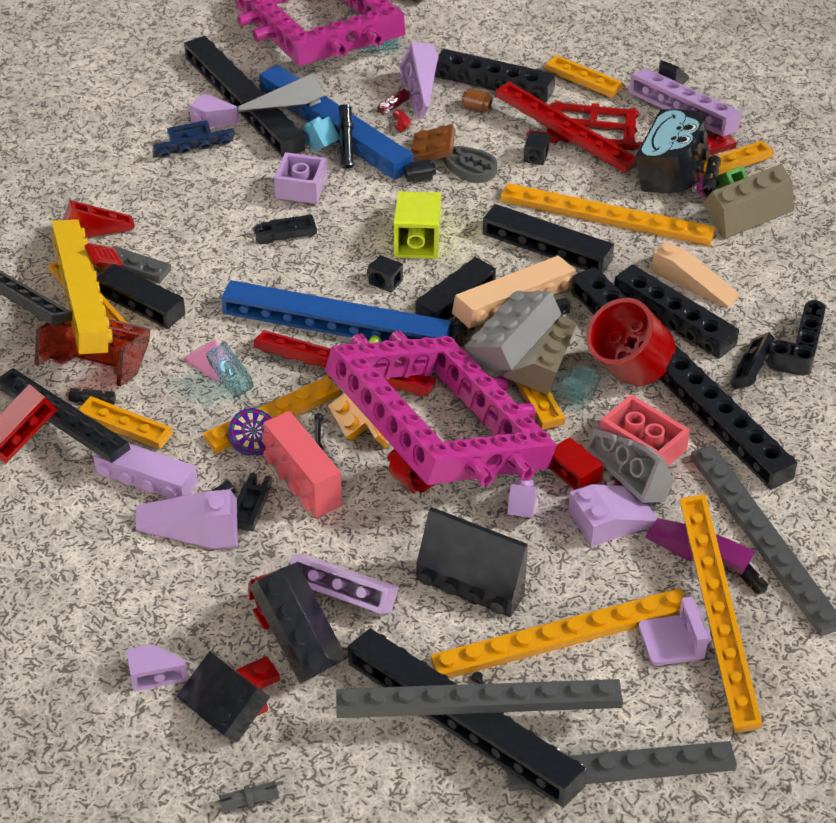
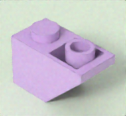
(522, 498)

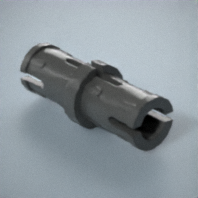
(249, 796)

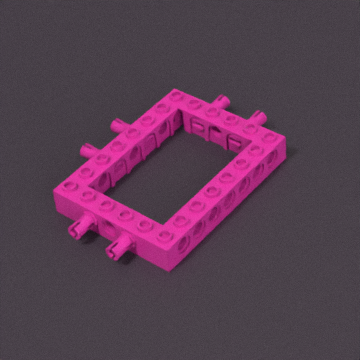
(377, 24)
(517, 440)

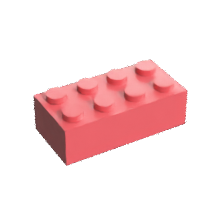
(302, 464)

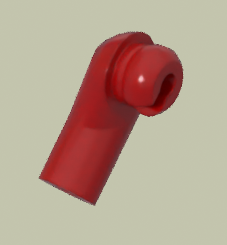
(403, 121)

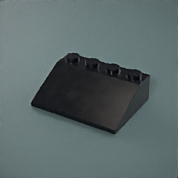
(472, 562)

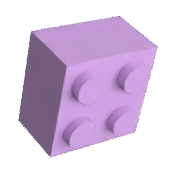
(300, 178)

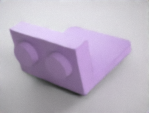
(676, 637)

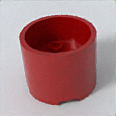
(630, 342)

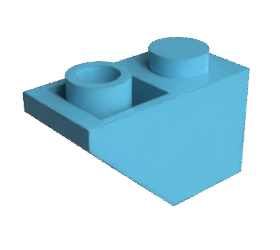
(320, 133)

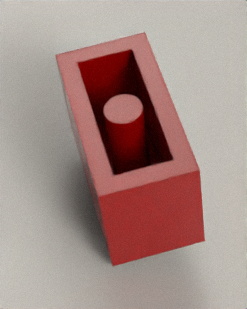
(575, 465)

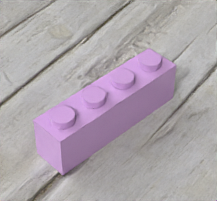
(150, 472)
(347, 584)

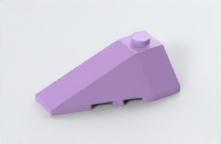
(418, 74)
(196, 518)

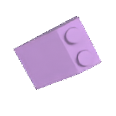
(608, 512)

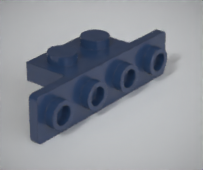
(191, 136)

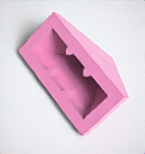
(199, 359)

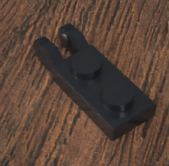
(285, 229)
(251, 502)

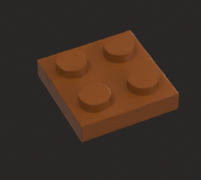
(433, 143)

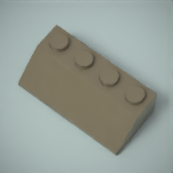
(751, 201)
(543, 360)

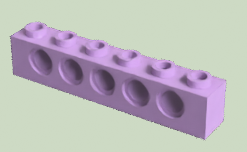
(673, 95)

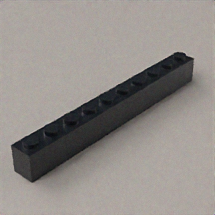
(238, 90)
(489, 733)

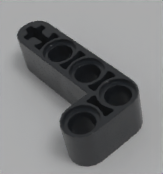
(799, 356)

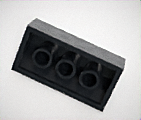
(298, 622)

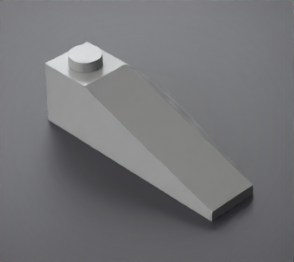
(291, 95)
(633, 465)

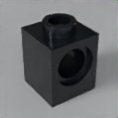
(536, 148)
(385, 273)

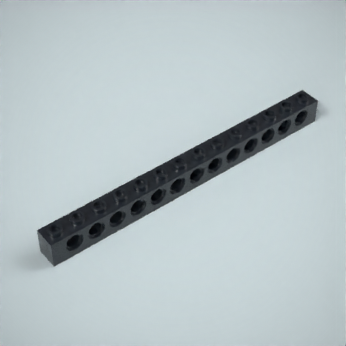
(703, 396)

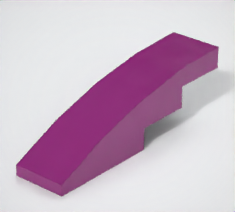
(674, 538)

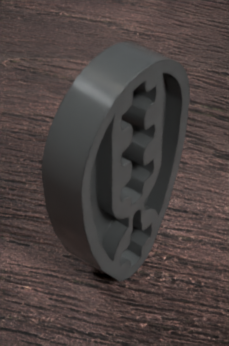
(472, 164)

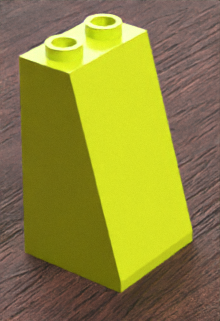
(417, 225)

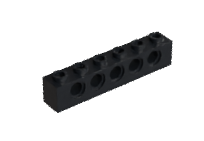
(493, 73)
(679, 312)

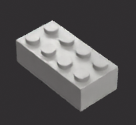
(513, 330)

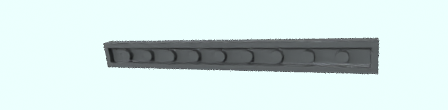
(766, 540)
(478, 698)

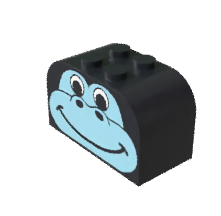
(673, 152)

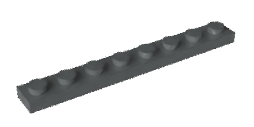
(649, 763)

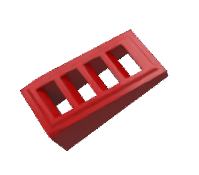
(103, 256)

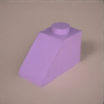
(214, 110)
(154, 667)

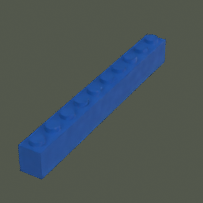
(367, 141)
(325, 314)

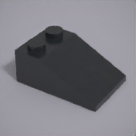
(223, 697)

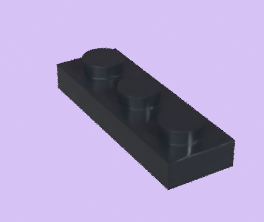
(752, 361)

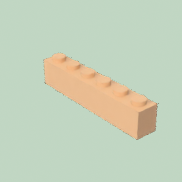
(482, 302)

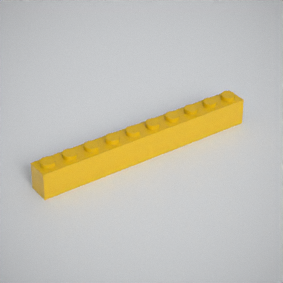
(81, 287)

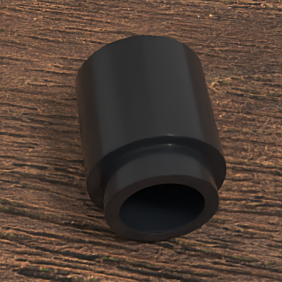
(420, 171)

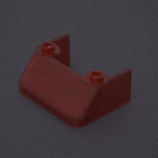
(124, 352)

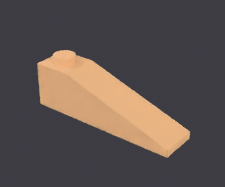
(689, 272)

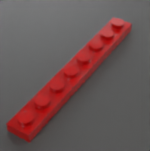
(566, 127)
(318, 355)

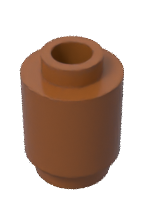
(477, 100)

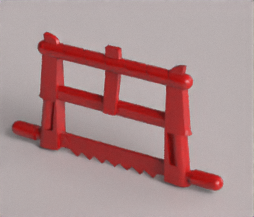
(628, 127)

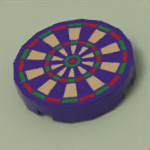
(247, 430)

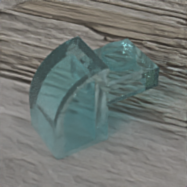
(581, 385)

